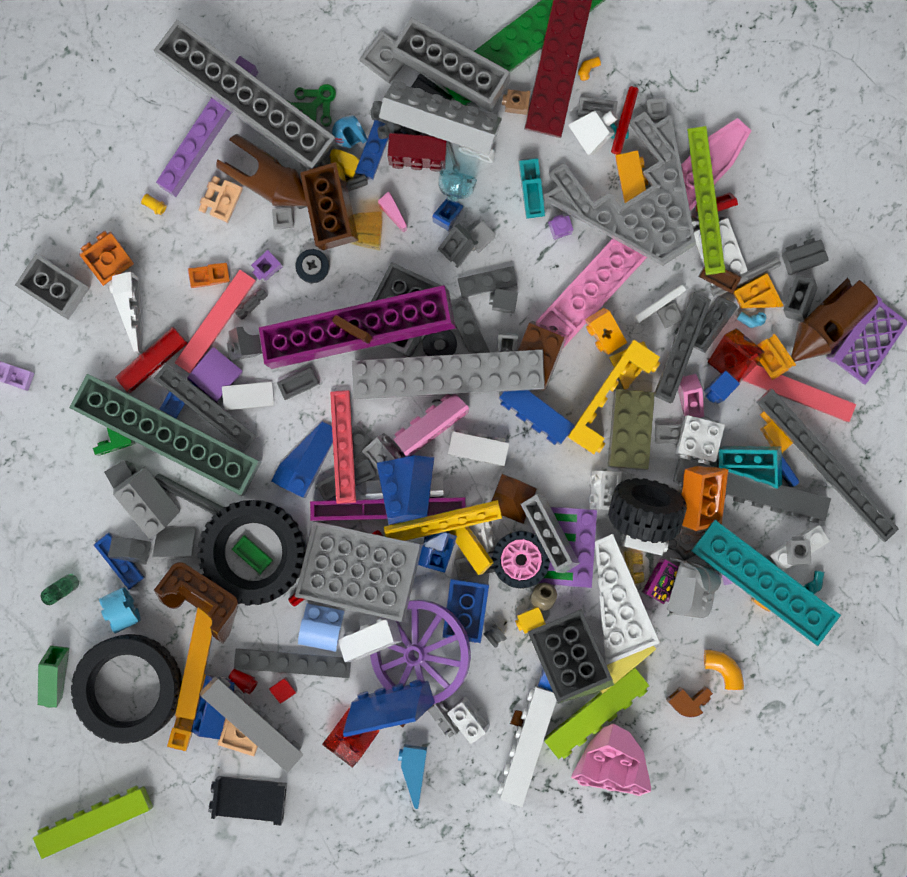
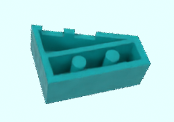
(754, 462)

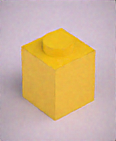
(530, 620)

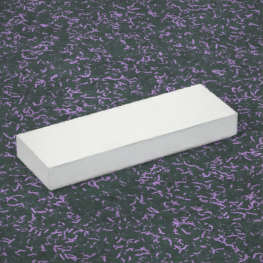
(659, 304)

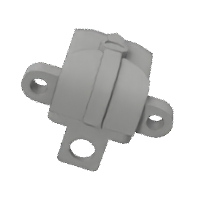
(693, 590)

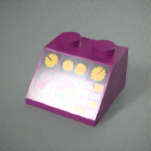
(661, 581)

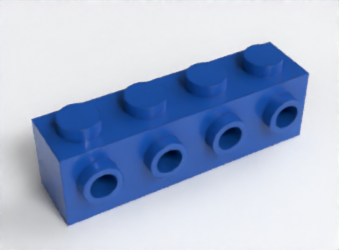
(538, 414)

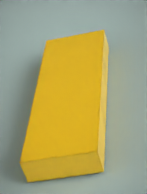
(472, 549)

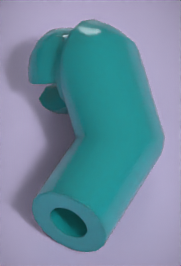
(817, 583)

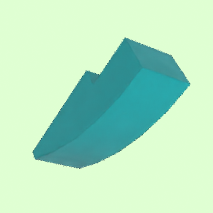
(531, 187)

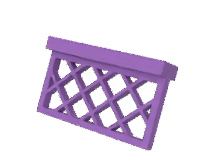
(841, 349)

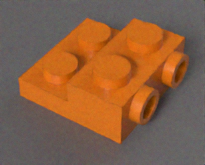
(105, 257)

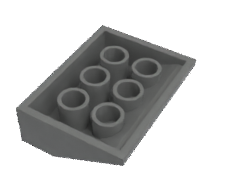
(399, 282)
(571, 657)

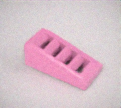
(389, 206)

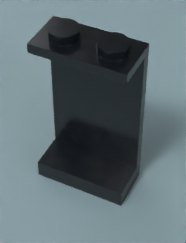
(248, 799)

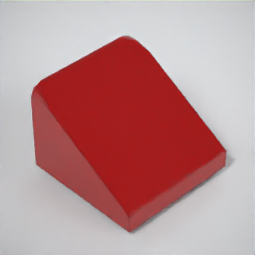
(282, 690)

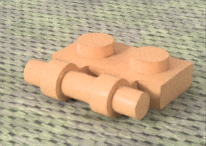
(225, 201)

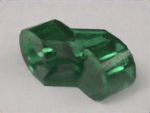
(52, 594)

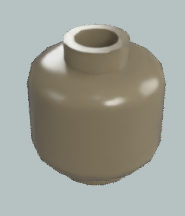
(544, 596)

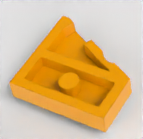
(758, 294)

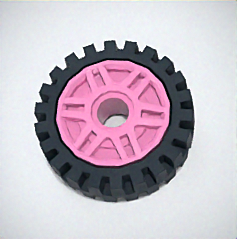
(505, 560)

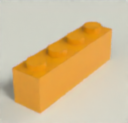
(630, 174)

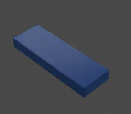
(125, 570)

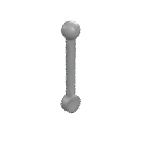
(456, 168)

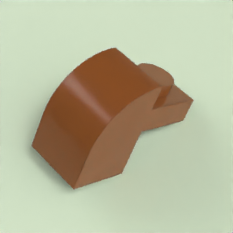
(687, 705)

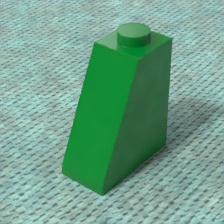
(52, 676)

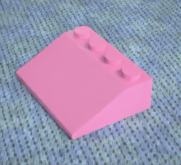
(431, 425)

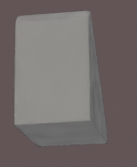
(507, 342)

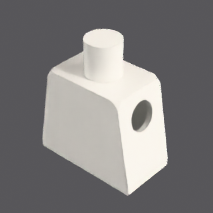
(593, 130)

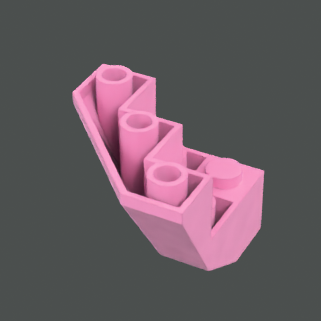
(614, 763)

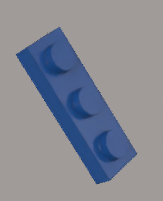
(372, 152)

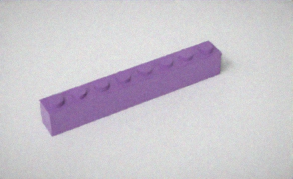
(197, 141)

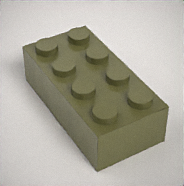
(631, 429)

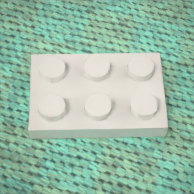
(732, 255)

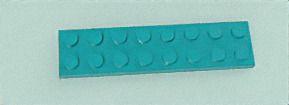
(766, 583)

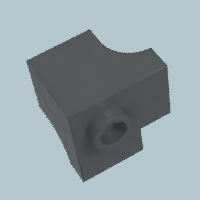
(243, 344)

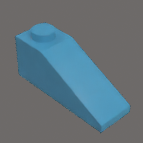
(413, 766)

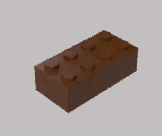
(329, 206)

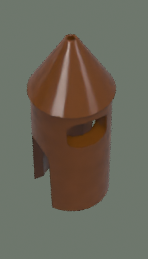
(271, 181)
(833, 320)

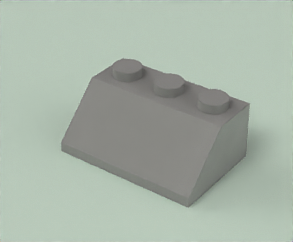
(146, 502)

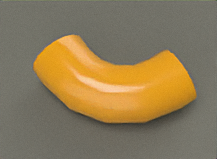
(726, 666)

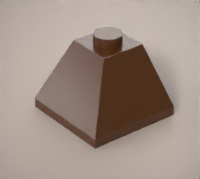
(511, 495)

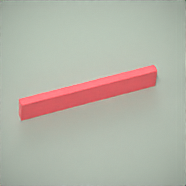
(215, 321)
(802, 394)
(343, 447)

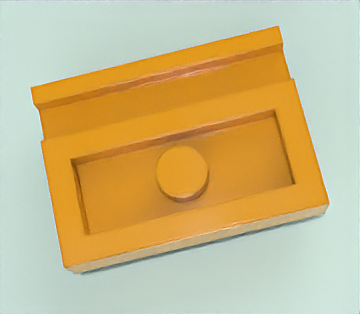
(776, 358)

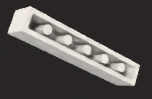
(528, 746)

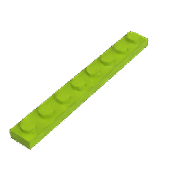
(706, 200)

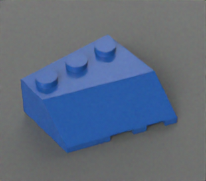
(406, 487)

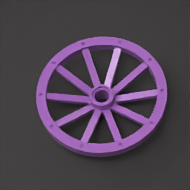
(423, 651)

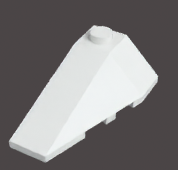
(127, 298)

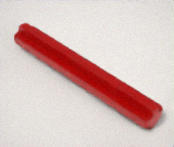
(624, 120)

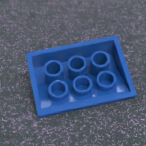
(388, 707)

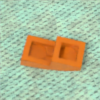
(208, 275)

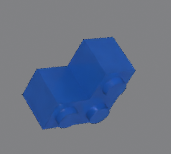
(437, 551)

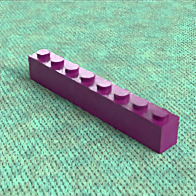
(374, 509)

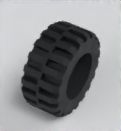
(647, 510)

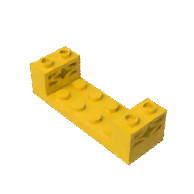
(637, 355)

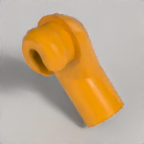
(586, 67)

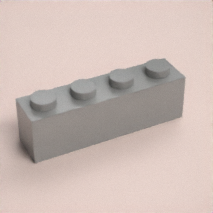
(550, 534)

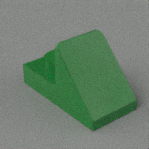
(117, 442)

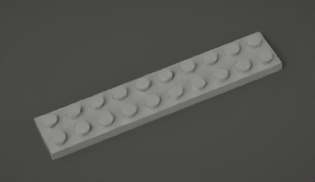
(448, 374)

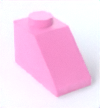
(691, 396)

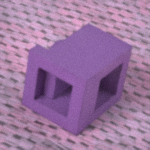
(560, 226)
(266, 259)

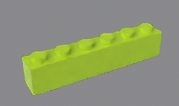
(595, 713)
(92, 822)

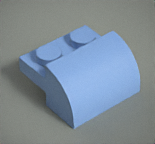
(321, 627)

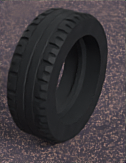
(84, 696)

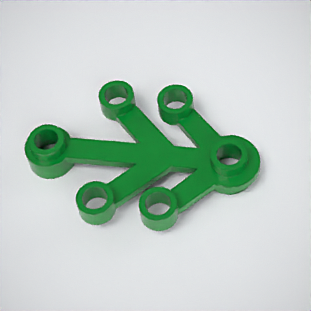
(310, 108)

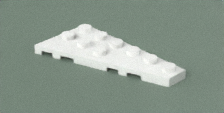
(623, 613)

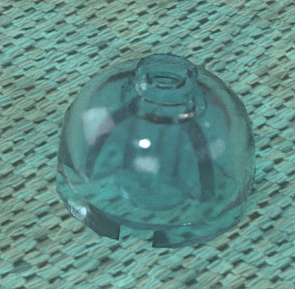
(456, 185)

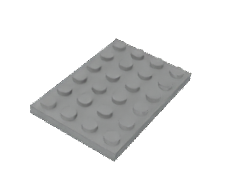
(358, 571)

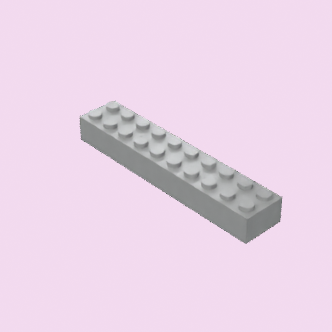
(244, 95)

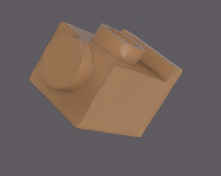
(516, 107)

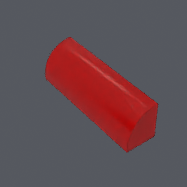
(151, 360)

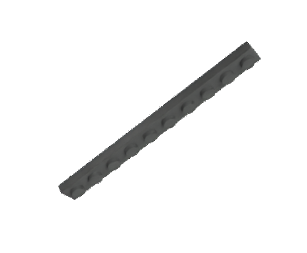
(827, 465)

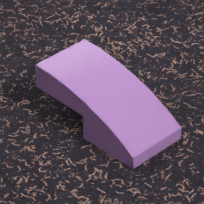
(15, 376)

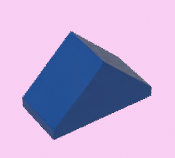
(447, 214)

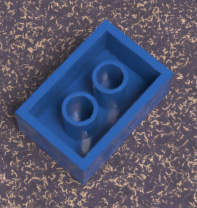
(468, 603)

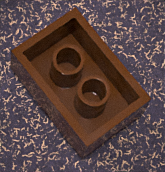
(546, 339)

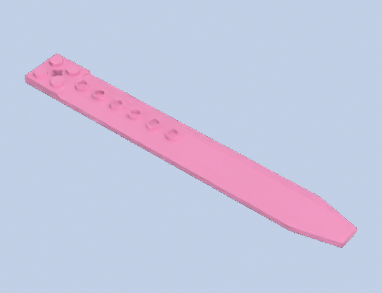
(617, 260)

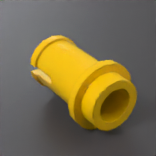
(157, 206)

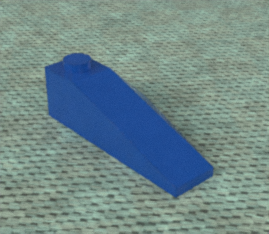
(303, 464)

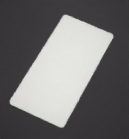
(247, 395)

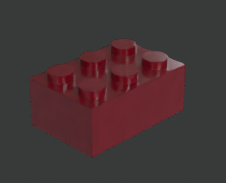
(417, 152)

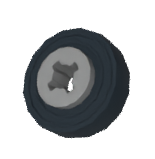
(312, 272)

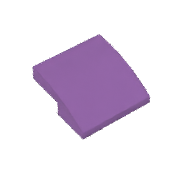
(214, 373)

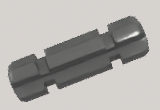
(251, 303)

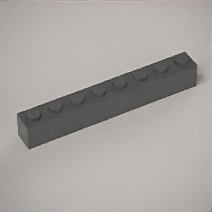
(784, 498)

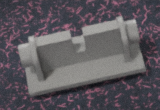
(441, 710)

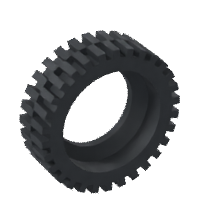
(215, 540)

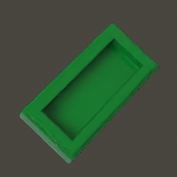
(252, 554)

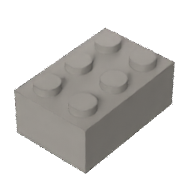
(52, 286)

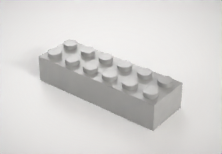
(451, 64)
(440, 117)

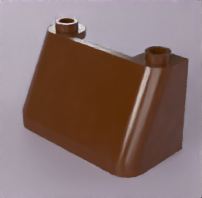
(187, 584)

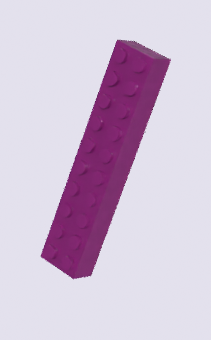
(383, 319)

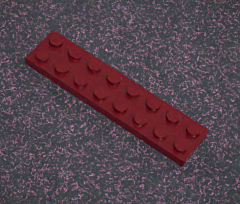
(557, 66)

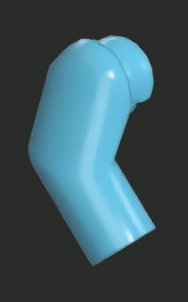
(752, 321)

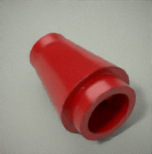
(243, 681)

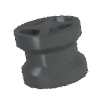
(495, 636)

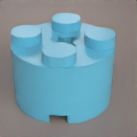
(119, 610)

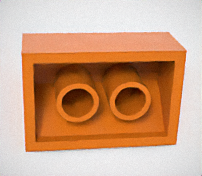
(705, 496)

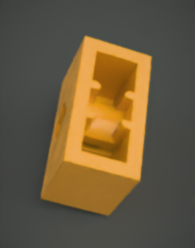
(604, 320)

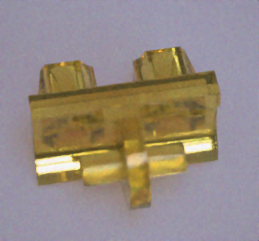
(631, 559)

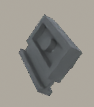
(457, 245)

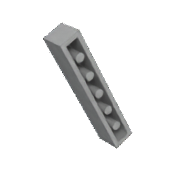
(251, 723)

